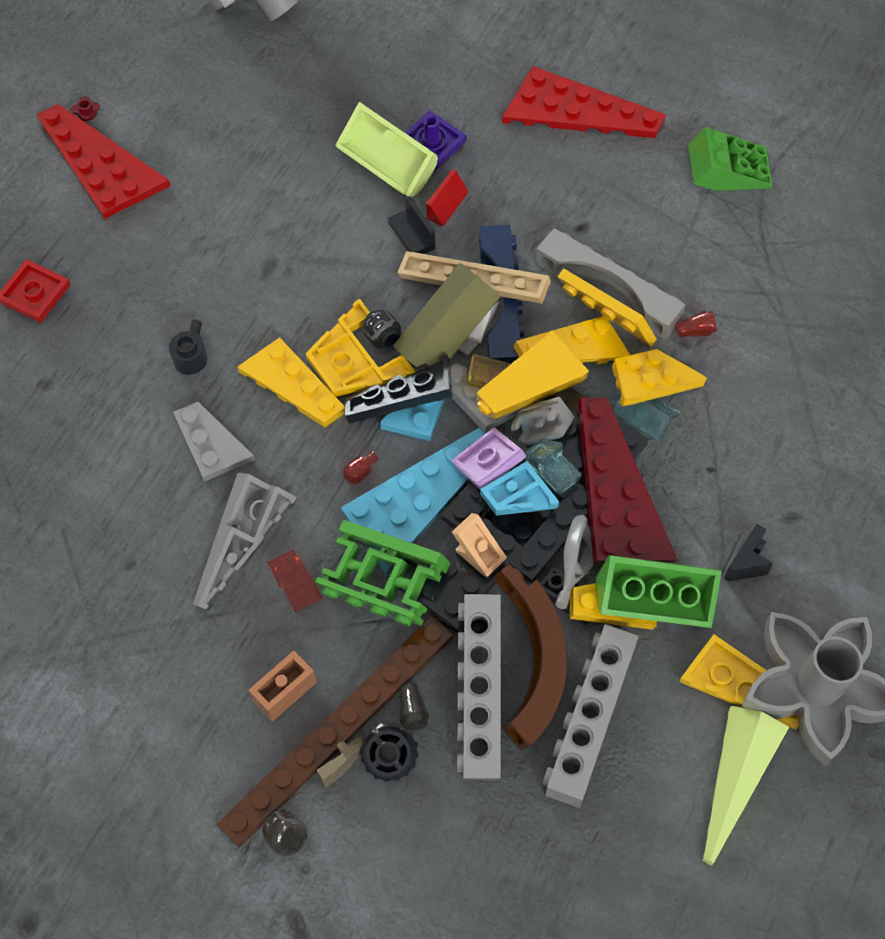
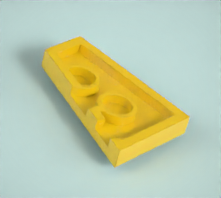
(585, 607)

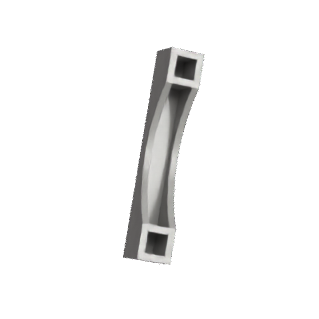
(658, 308)

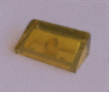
(483, 370)

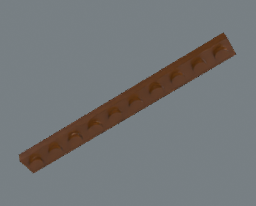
(339, 726)

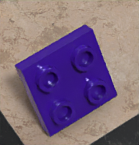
(437, 136)

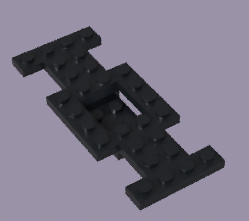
(525, 538)

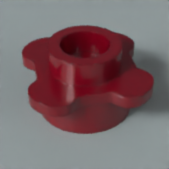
(85, 109)

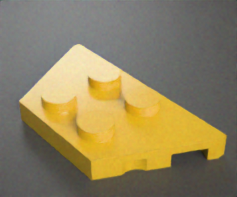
(652, 376)

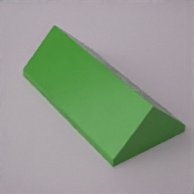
(658, 591)

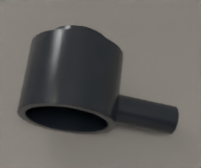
(188, 350)

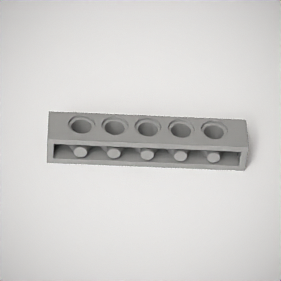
(489, 610)
(572, 787)

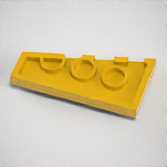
(608, 307)
(588, 341)
(726, 675)

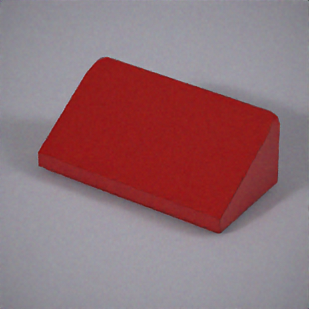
(446, 198)

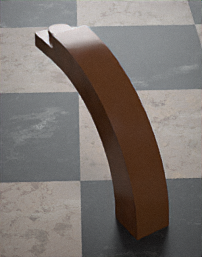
(548, 657)

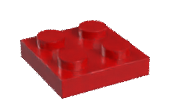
(33, 290)

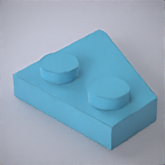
(414, 422)

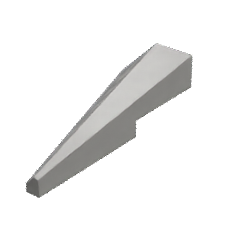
(247, 517)

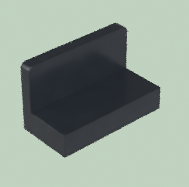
(413, 228)

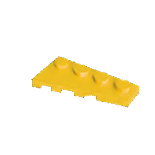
(288, 377)

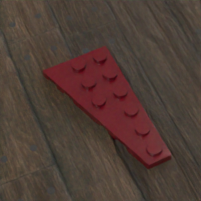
(618, 502)

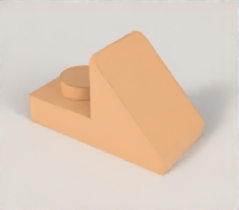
(478, 545)

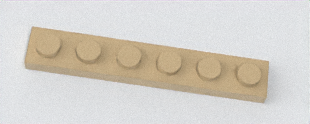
(504, 281)

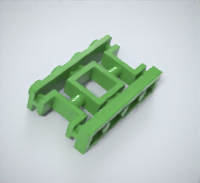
(390, 552)

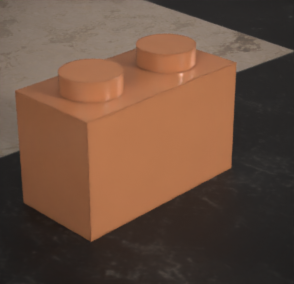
(282, 686)

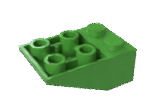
(728, 162)

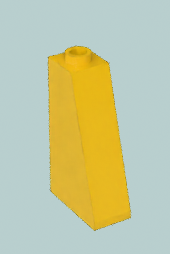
(532, 377)

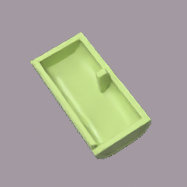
(387, 151)

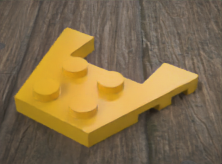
(345, 363)

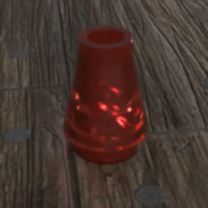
(698, 325)

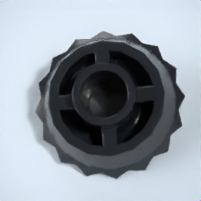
(389, 752)

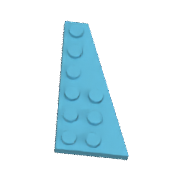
(413, 498)

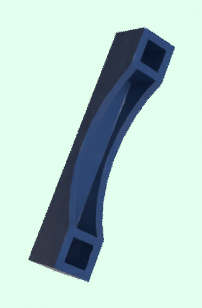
(497, 250)

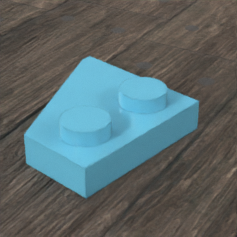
(519, 492)

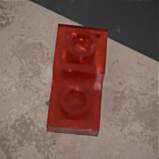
(295, 580)

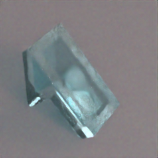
(551, 465)

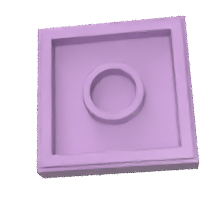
(488, 458)

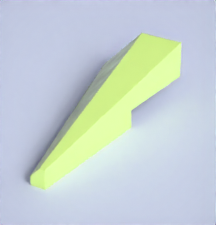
(746, 752)

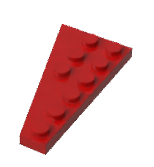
(575, 106)
(102, 167)

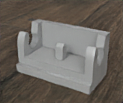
(542, 420)

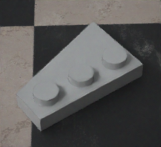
(465, 397)
(210, 442)

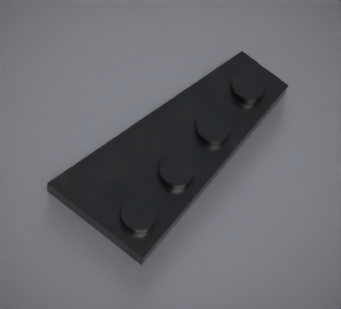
(400, 393)

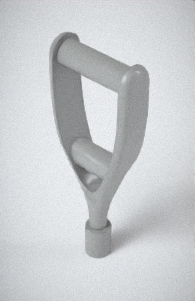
(572, 569)

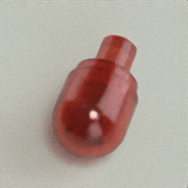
(359, 468)

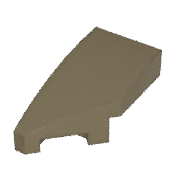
(338, 766)

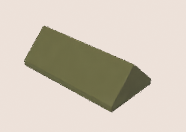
(447, 318)

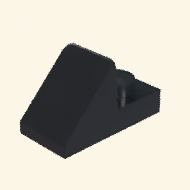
(748, 561)

